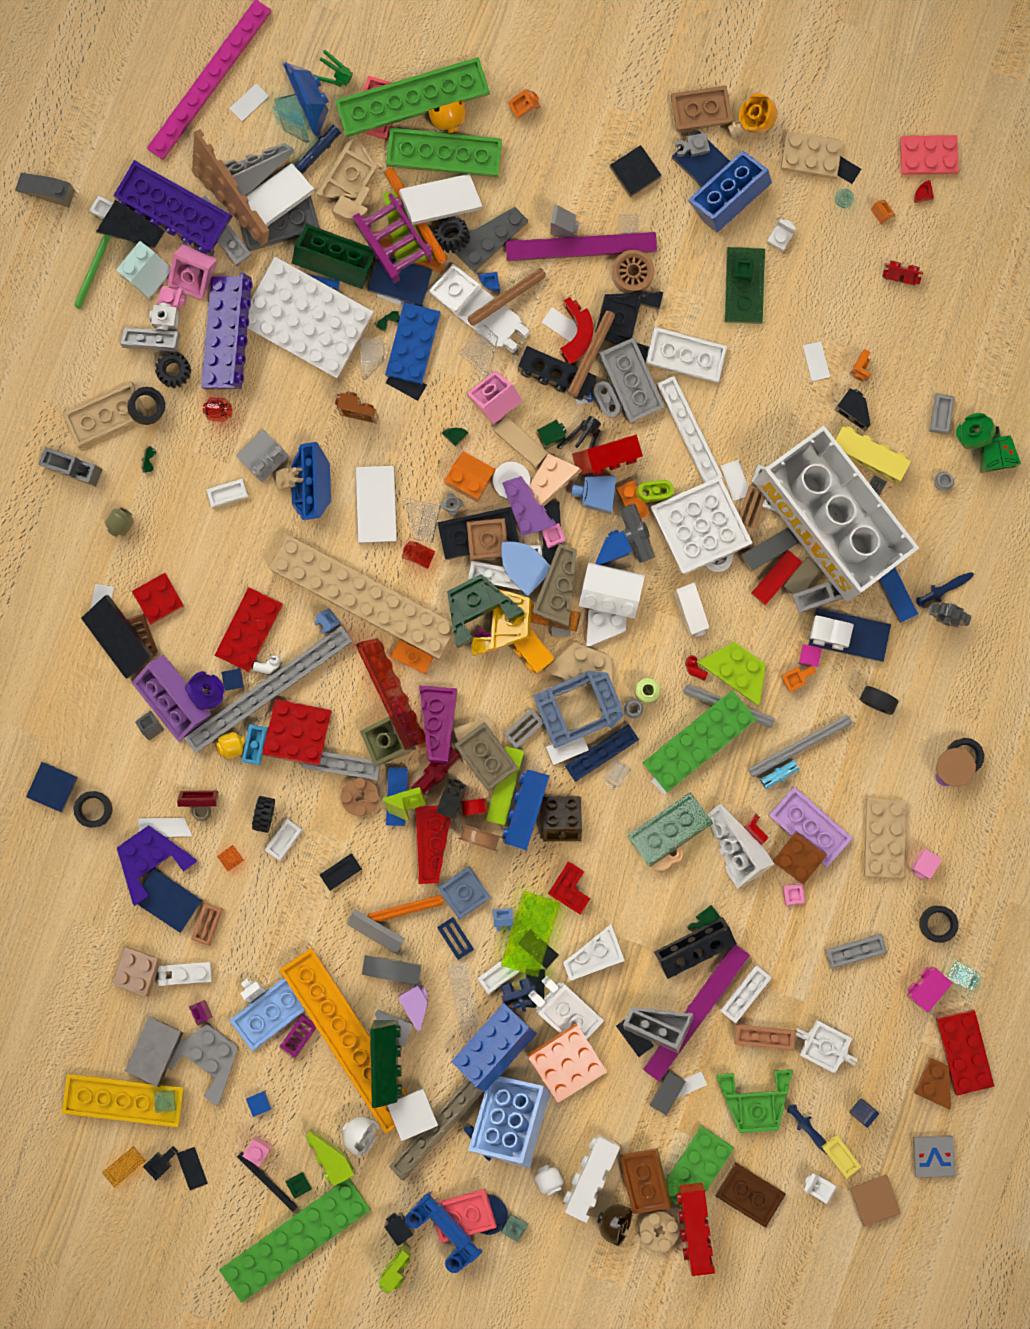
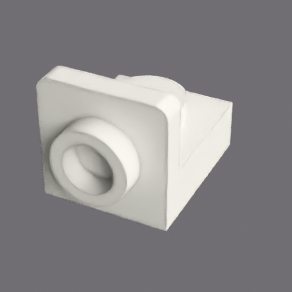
(782, 234)

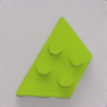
(738, 670)

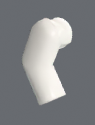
(269, 667)

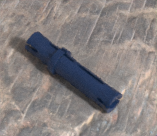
(324, 142)

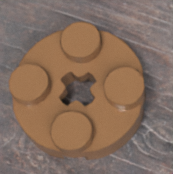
(371, 796)

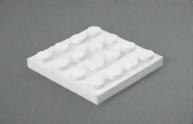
(701, 525)

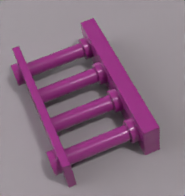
(374, 239)

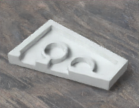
(596, 955)

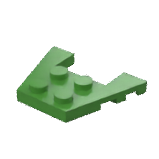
(756, 1109)

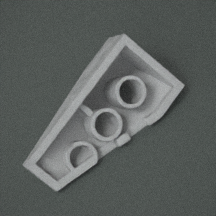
(256, 168)

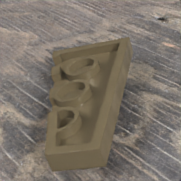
(556, 592)

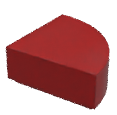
(924, 192)

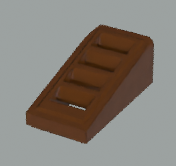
(142, 617)

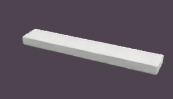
(689, 429)

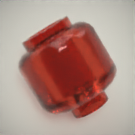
(217, 409)

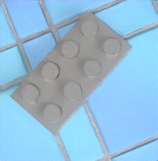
(631, 380)

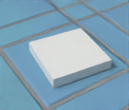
(455, 289)
(412, 1114)

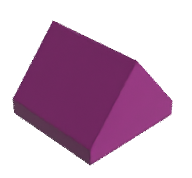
(200, 1011)

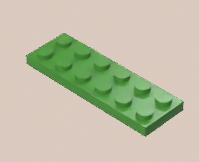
(444, 152)
(699, 741)

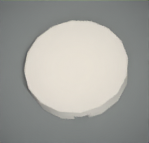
(506, 472)

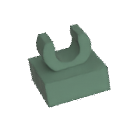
(514, 1228)

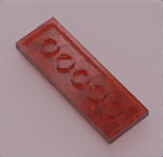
(391, 693)

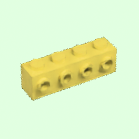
(872, 455)

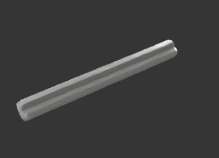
(712, 699)

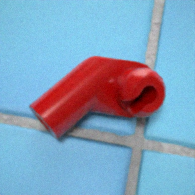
(693, 669)

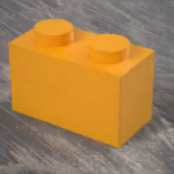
(533, 653)

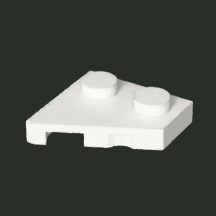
(603, 626)

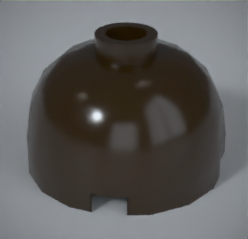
(614, 1223)

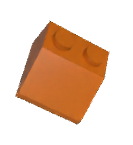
(469, 476)

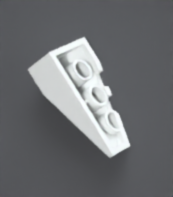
(741, 851)

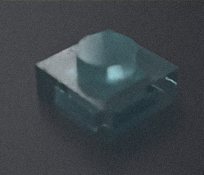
(164, 1101)

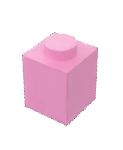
(925, 864)
(257, 1151)

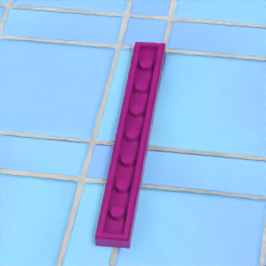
(580, 246)
(700, 1007)

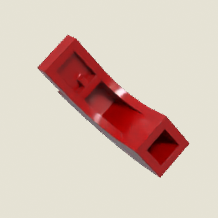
(576, 349)

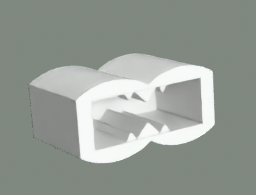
(831, 632)

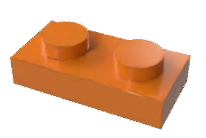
(628, 496)

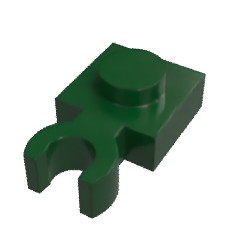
(705, 917)

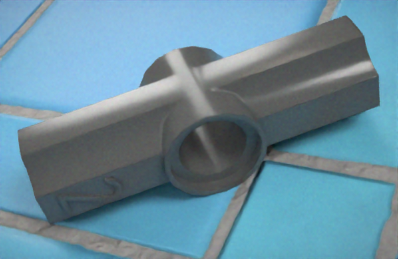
(637, 532)

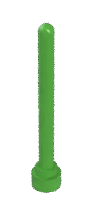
(92, 271)

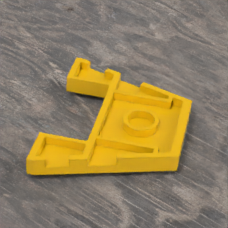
(505, 632)

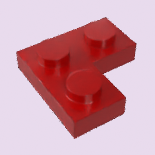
(565, 891)

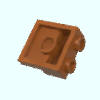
(351, 406)

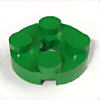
(976, 440)

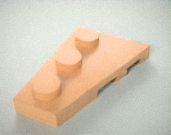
(551, 478)

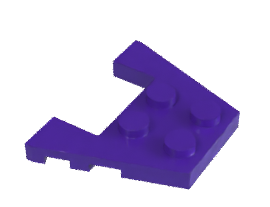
(144, 853)

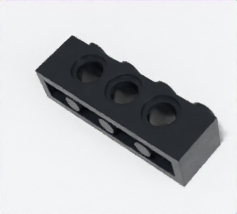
(532, 357)
(695, 948)

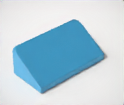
(254, 744)

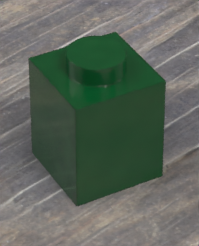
(551, 434)

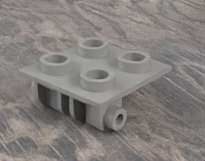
(262, 456)

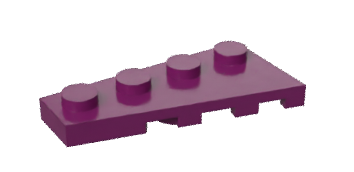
(438, 715)

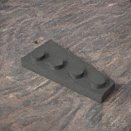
(490, 238)

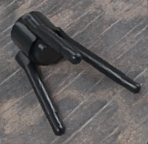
(590, 427)

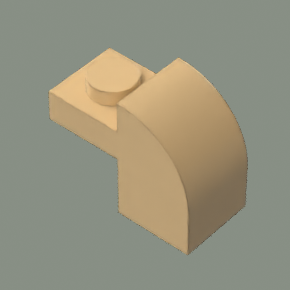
(347, 208)

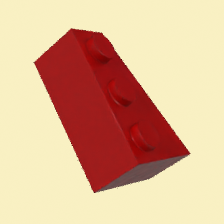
(608, 455)

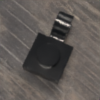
(159, 1164)

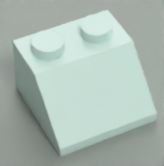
(144, 270)

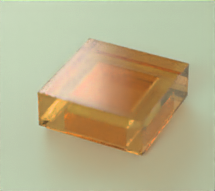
(230, 858)

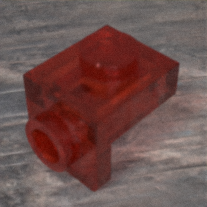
(418, 554)

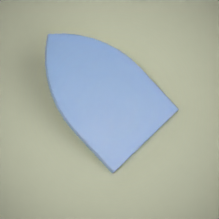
(524, 565)

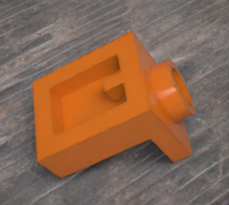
(523, 103)
(862, 362)

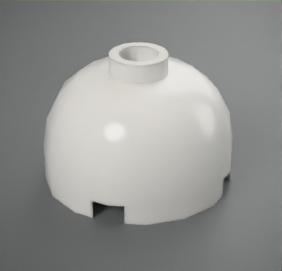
(359, 1135)

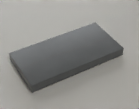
(287, 226)

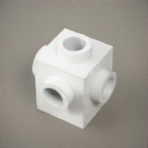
(164, 317)

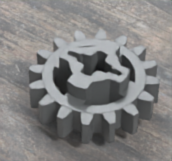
(949, 614)

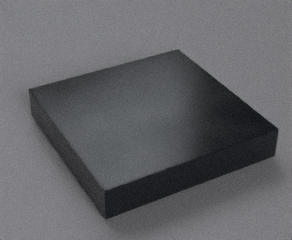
(635, 171)

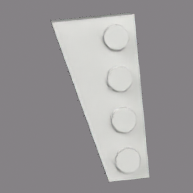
(591, 1177)

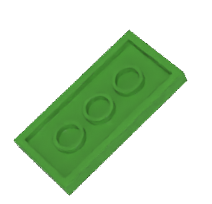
(699, 1162)

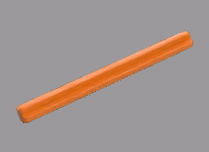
(423, 228)

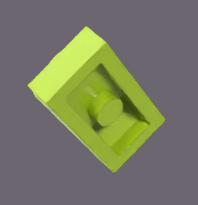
(404, 801)

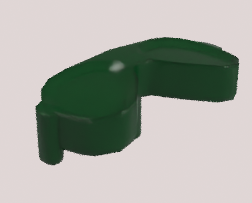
(382, 323)
(147, 465)

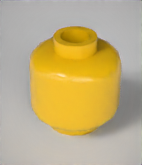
(230, 745)

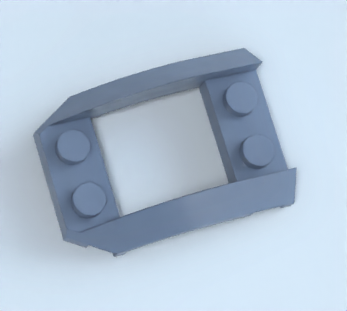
(552, 716)

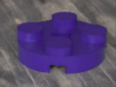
(199, 697)

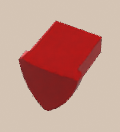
(755, 831)

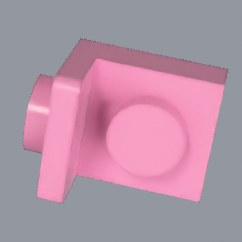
(174, 297)

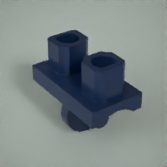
(516, 998)

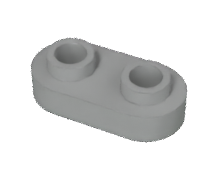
(607, 400)

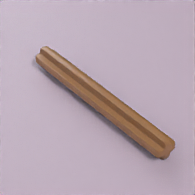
(506, 297)
(591, 353)

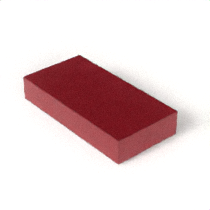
(201, 798)

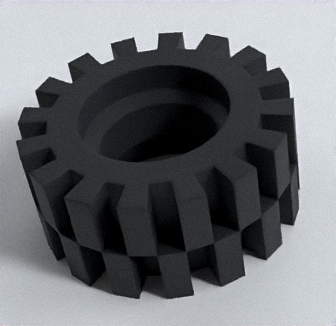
(452, 226)
(176, 380)
(263, 814)

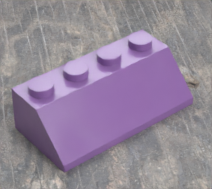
(167, 696)

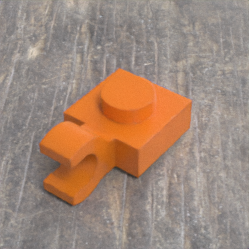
(795, 678)

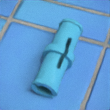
(779, 774)

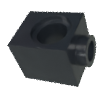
(398, 1228)

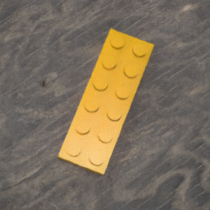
(118, 1100)

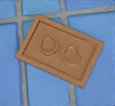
(701, 108)

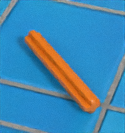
(407, 908)

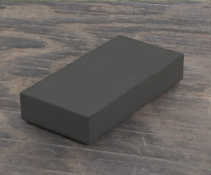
(667, 1093)

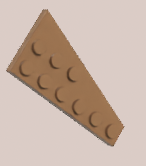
(223, 185)

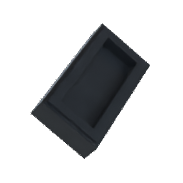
(340, 871)

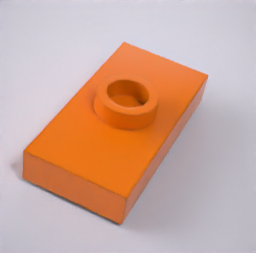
(412, 657)

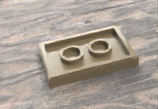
(486, 756)

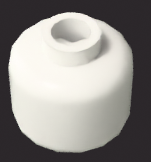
(549, 1180)

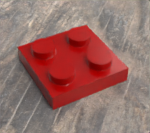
(158, 598)

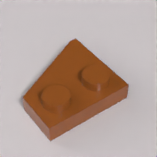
(935, 1083)

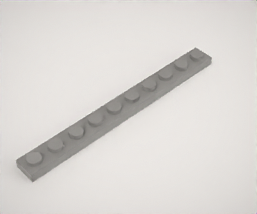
(268, 689)

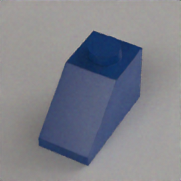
(614, 548)

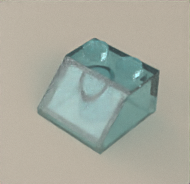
(290, 116)

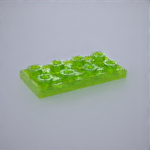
(530, 933)

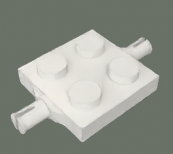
(825, 1046)

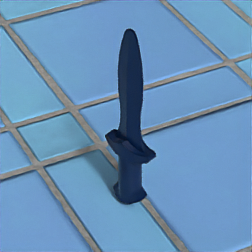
(938, 592)
(804, 1123)

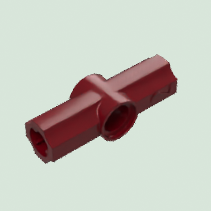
(435, 773)

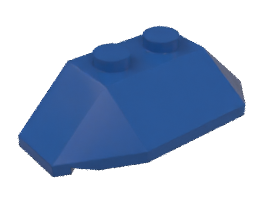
(309, 95)
(314, 493)

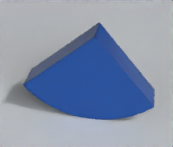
(490, 281)

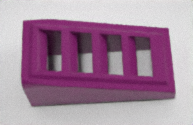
(289, 1051)

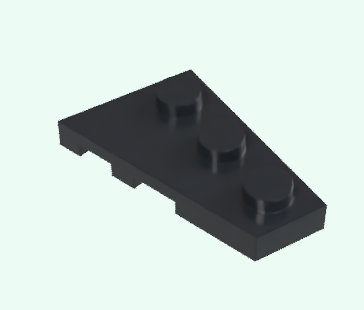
(128, 225)

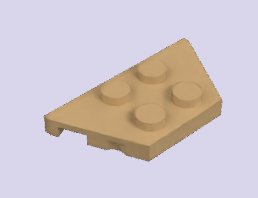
(349, 173)
(578, 660)

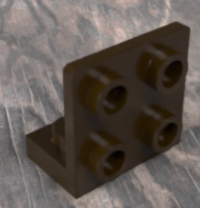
(562, 818)

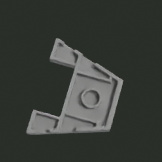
(213, 1054)

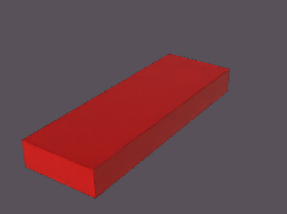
(776, 577)

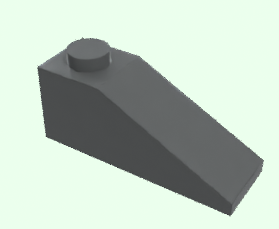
(46, 188)

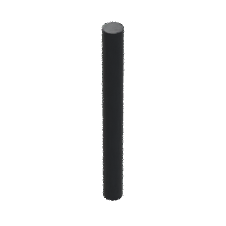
(267, 1182)

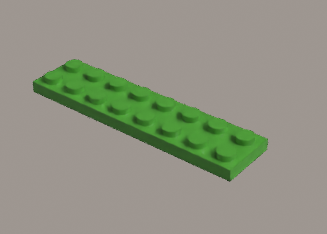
(412, 97)
(294, 1239)

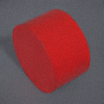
(474, 806)

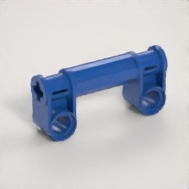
(465, 1249)

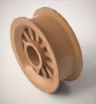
(642, 258)
(480, 837)

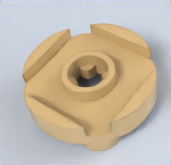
(669, 1226)

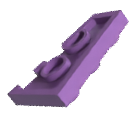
(526, 509)

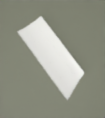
(167, 826)

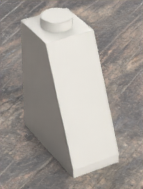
(691, 610)

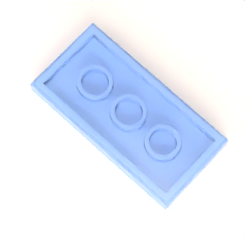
(267, 1014)

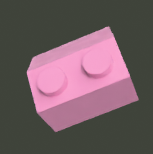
(191, 271)
(494, 397)

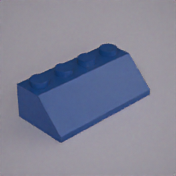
(730, 191)
(526, 809)

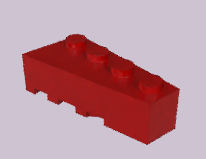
(696, 1229)

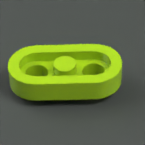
(653, 491)

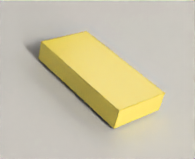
(841, 1156)

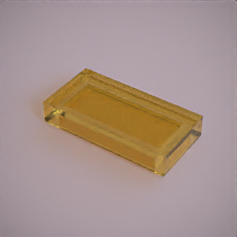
(123, 1166)

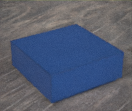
(258, 1103)

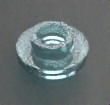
(847, 193)

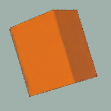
(882, 211)

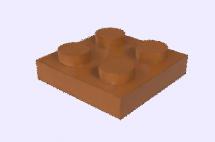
(799, 857)

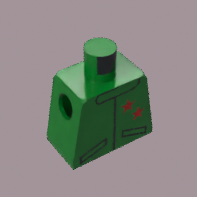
(999, 454)

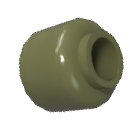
(119, 522)

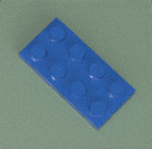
(413, 343)

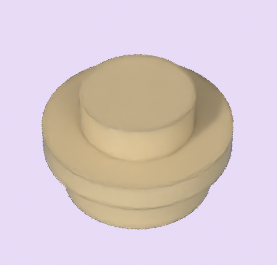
(736, 130)

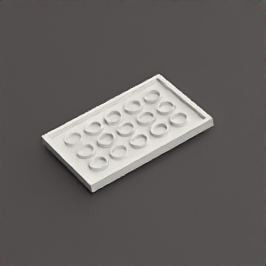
(307, 317)

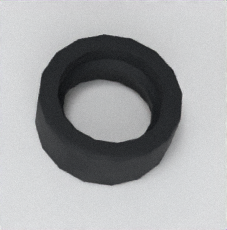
(156, 395)
(879, 700)
(976, 747)
(78, 809)
(923, 924)

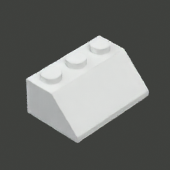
(611, 590)

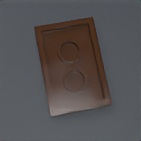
(750, 1194)

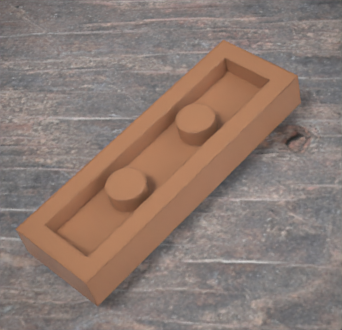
(764, 1037)

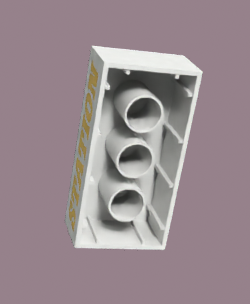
(815, 484)

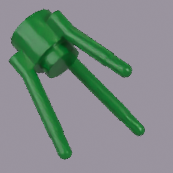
(343, 74)

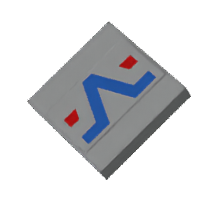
(934, 1156)

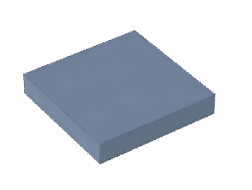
(464, 892)

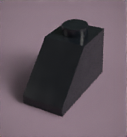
(855, 409)

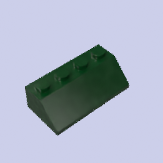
(333, 256)
(384, 1062)

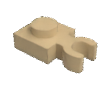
(287, 477)

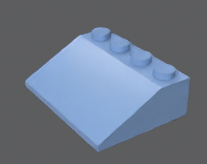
(510, 1121)

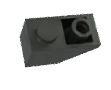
(451, 798)

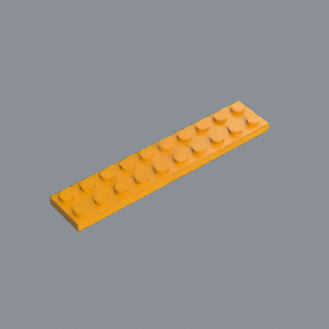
(336, 1024)

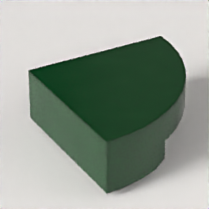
(455, 435)

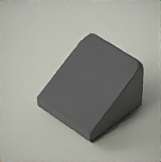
(149, 725)

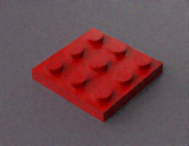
(297, 732)

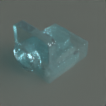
(964, 976)

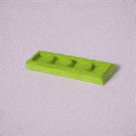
(504, 791)

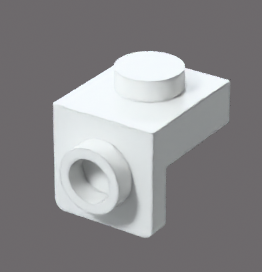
(819, 1187)

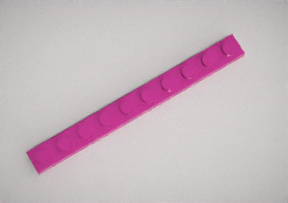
(209, 79)

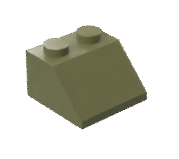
(383, 742)

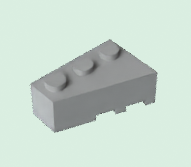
(659, 1027)

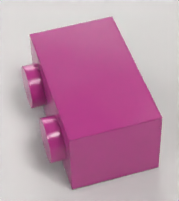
(929, 988)

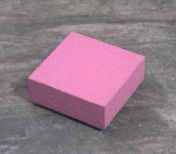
(553, 536)
(793, 894)

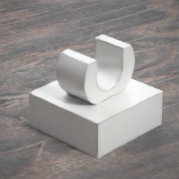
(252, 990)

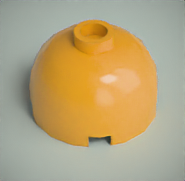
(758, 113)
(448, 116)

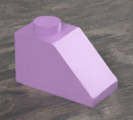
(415, 1004)

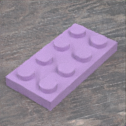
(799, 814)

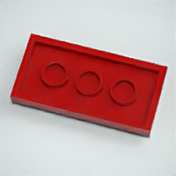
(248, 629)
(965, 1052)

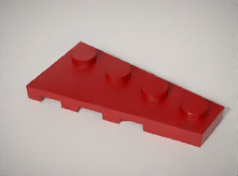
(431, 842)

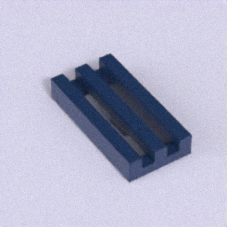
(464, 952)

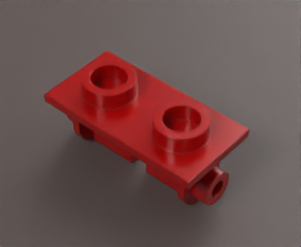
(910, 274)

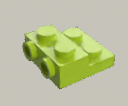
(392, 1275)

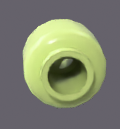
(647, 683)

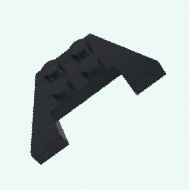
(626, 310)

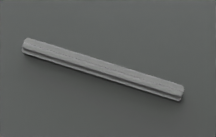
(800, 746)

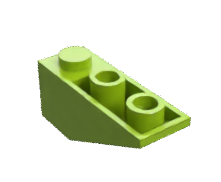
(335, 1161)

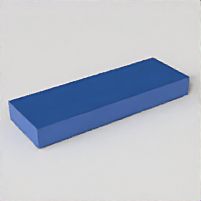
(898, 595)
(396, 784)

